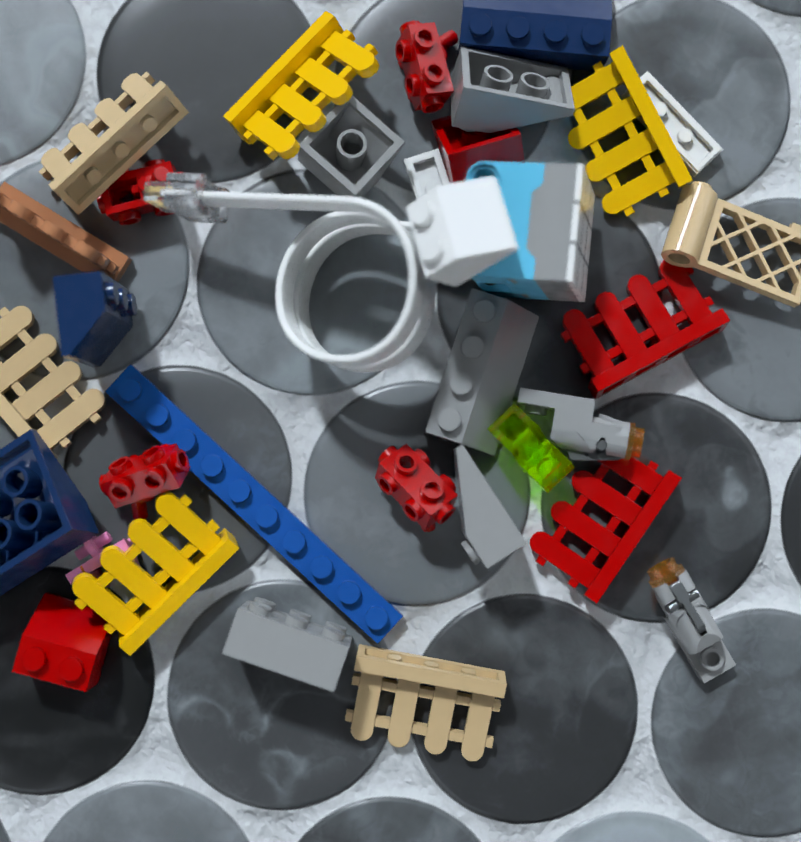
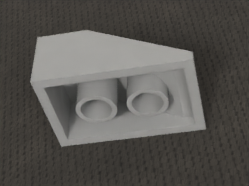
(506, 91)
(483, 519)

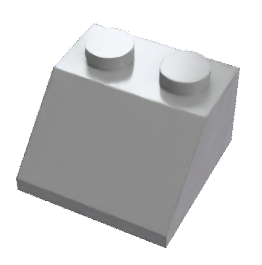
(350, 150)

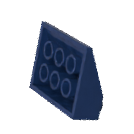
(544, 31)
(39, 510)

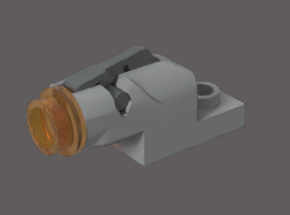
(579, 431)
(690, 620)

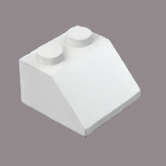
(461, 229)

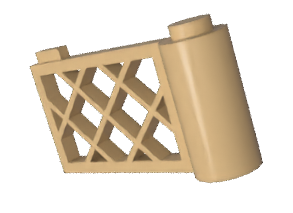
(693, 233)

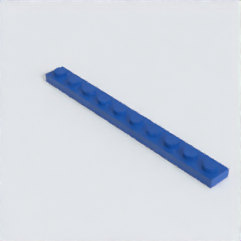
(255, 504)

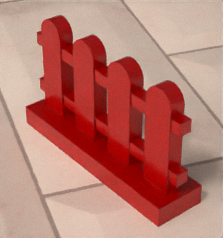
(631, 344)
(599, 537)

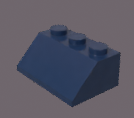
(92, 315)

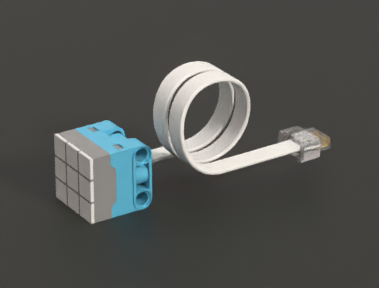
(544, 201)

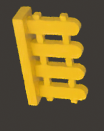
(283, 83)
(637, 147)
(159, 600)

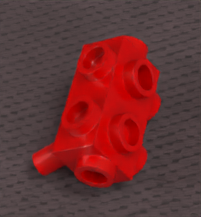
(423, 59)
(133, 183)
(142, 477)
(415, 486)

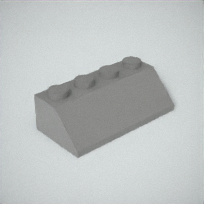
(481, 371)

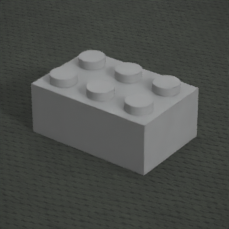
(288, 643)

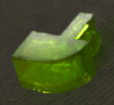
(530, 448)

